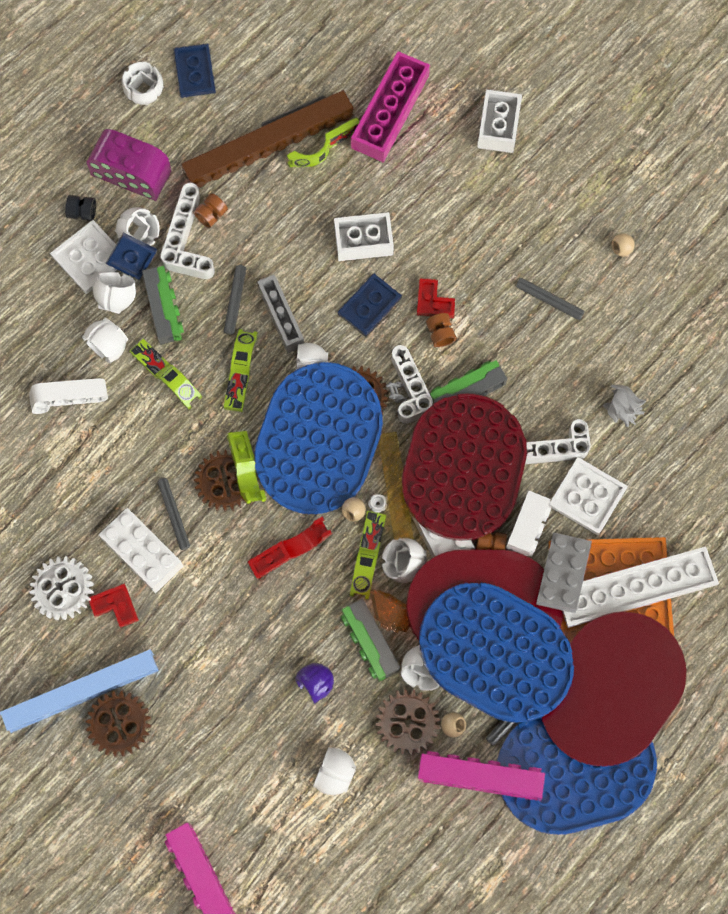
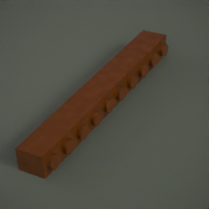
(268, 139)

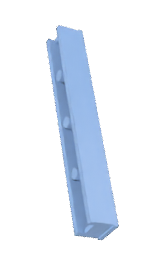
(79, 691)

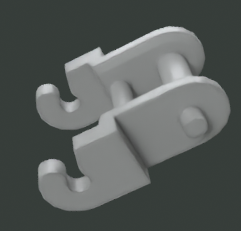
(394, 395)

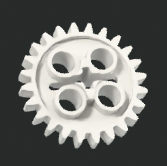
(70, 601)

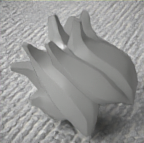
(624, 405)

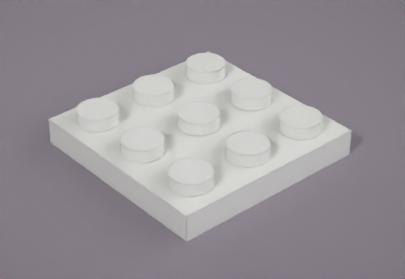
(85, 255)
(588, 496)

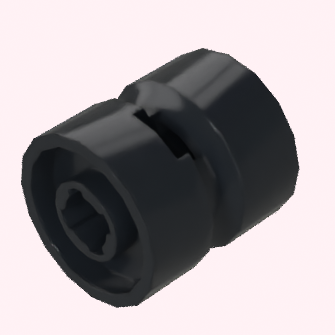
(79, 207)

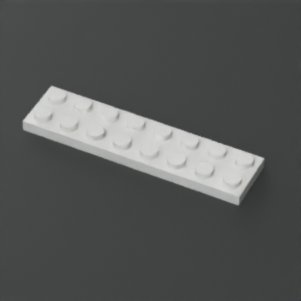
(643, 585)

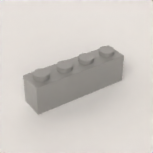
(280, 313)

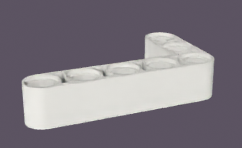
(181, 235)

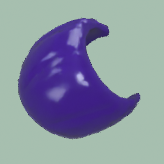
(316, 679)

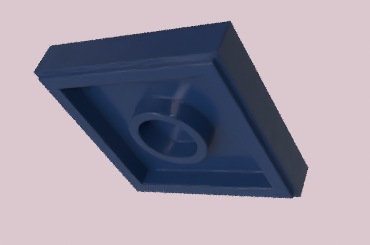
(131, 256)

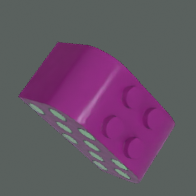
(129, 164)

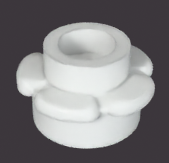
(378, 498)

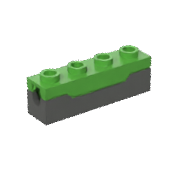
(162, 305)
(479, 381)
(370, 639)

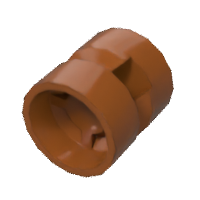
(210, 210)
(441, 330)
(492, 542)

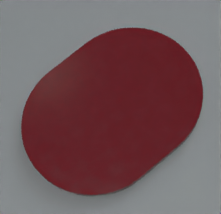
(464, 467)
(496, 567)
(621, 689)

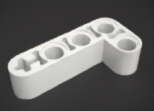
(409, 381)
(66, 393)
(569, 444)

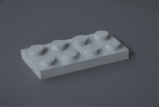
(564, 572)

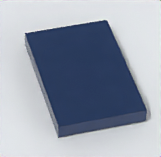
(194, 70)
(369, 304)

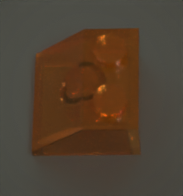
(389, 611)

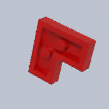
(428, 301)
(117, 600)

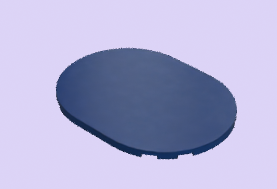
(318, 438)
(496, 652)
(573, 792)

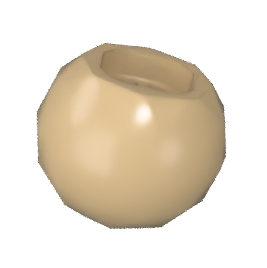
(623, 244)
(353, 509)
(453, 724)

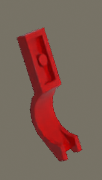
(289, 549)

